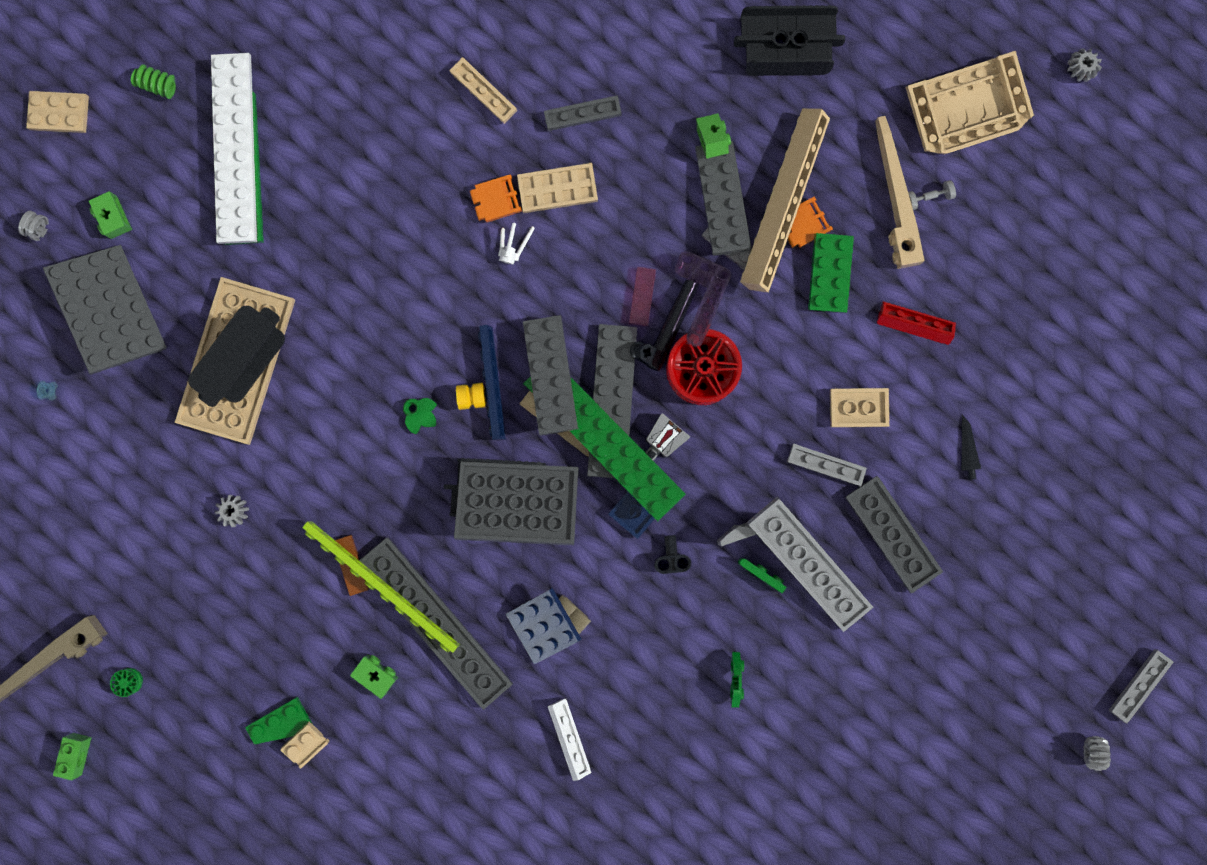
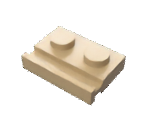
(304, 745)

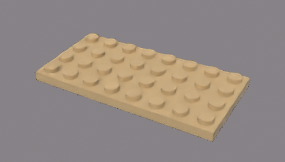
(227, 418)

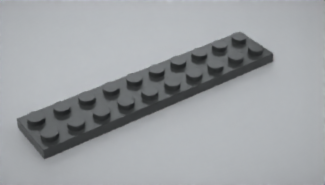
(470, 661)

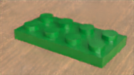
(830, 272)

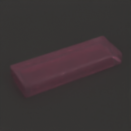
(642, 296)

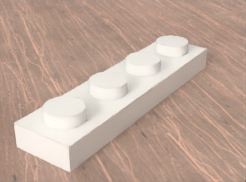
(569, 739)

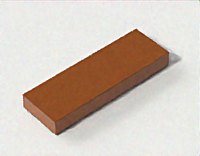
(354, 584)

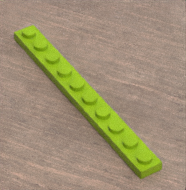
(375, 582)

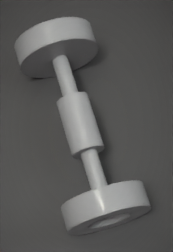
(948, 190)

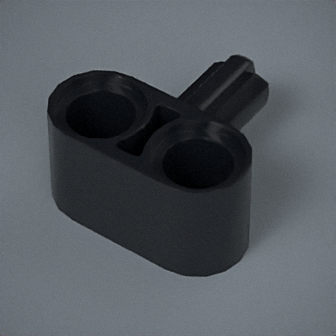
(672, 557)

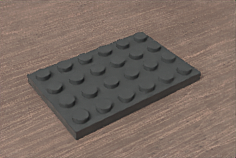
(104, 309)
(516, 503)

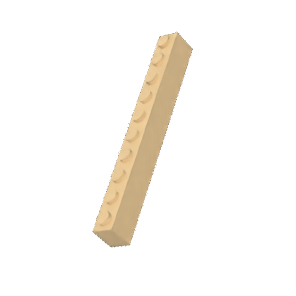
(785, 200)

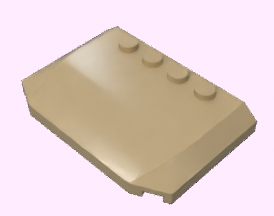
(970, 105)

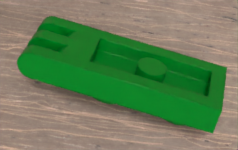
(761, 572)

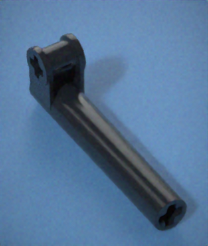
(655, 355)

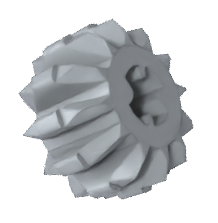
(1084, 65)
(235, 517)
(1097, 753)

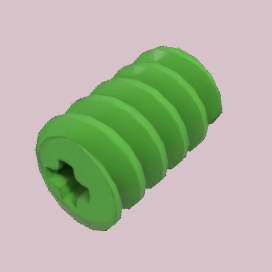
(154, 81)

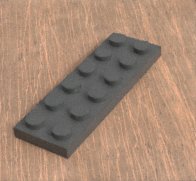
(723, 202)
(550, 375)
(893, 534)

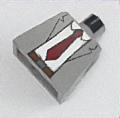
(665, 438)

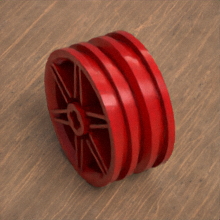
(716, 390)

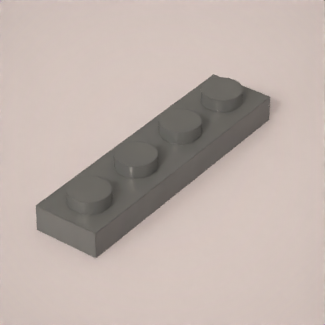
(582, 113)

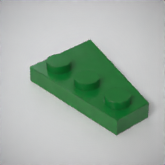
(280, 723)

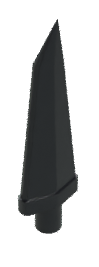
(969, 455)

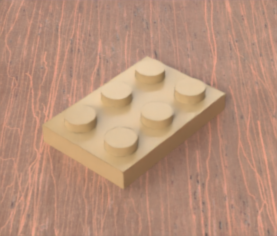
(57, 112)
(859, 407)

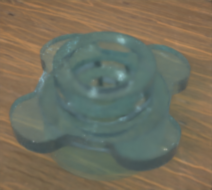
(41, 390)

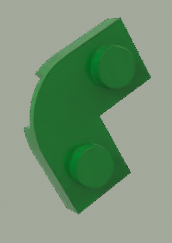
(736, 690)

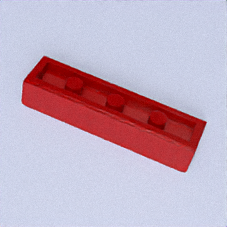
(916, 323)

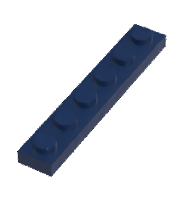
(492, 389)

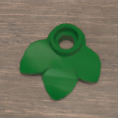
(421, 416)

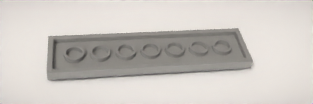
(809, 564)

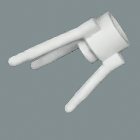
(507, 253)

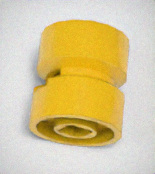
(470, 396)

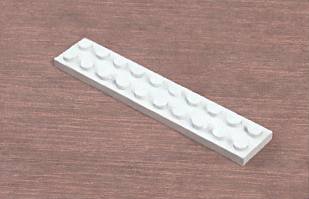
(233, 148)

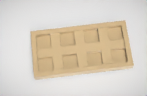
(557, 188)

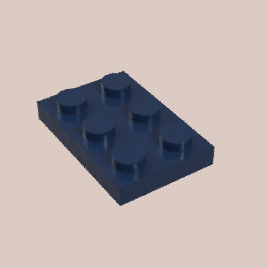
(631, 515)

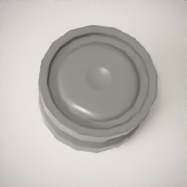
(33, 225)

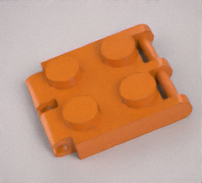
(495, 199)
(807, 224)

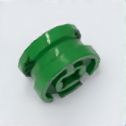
(126, 682)

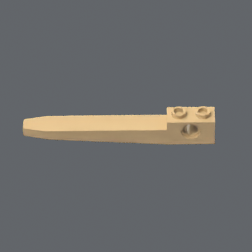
(903, 212)

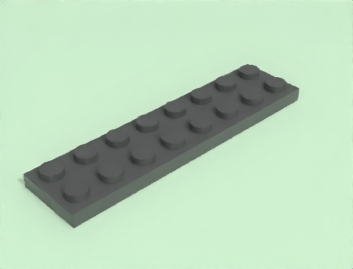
(613, 381)

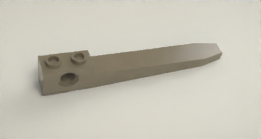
(65, 645)

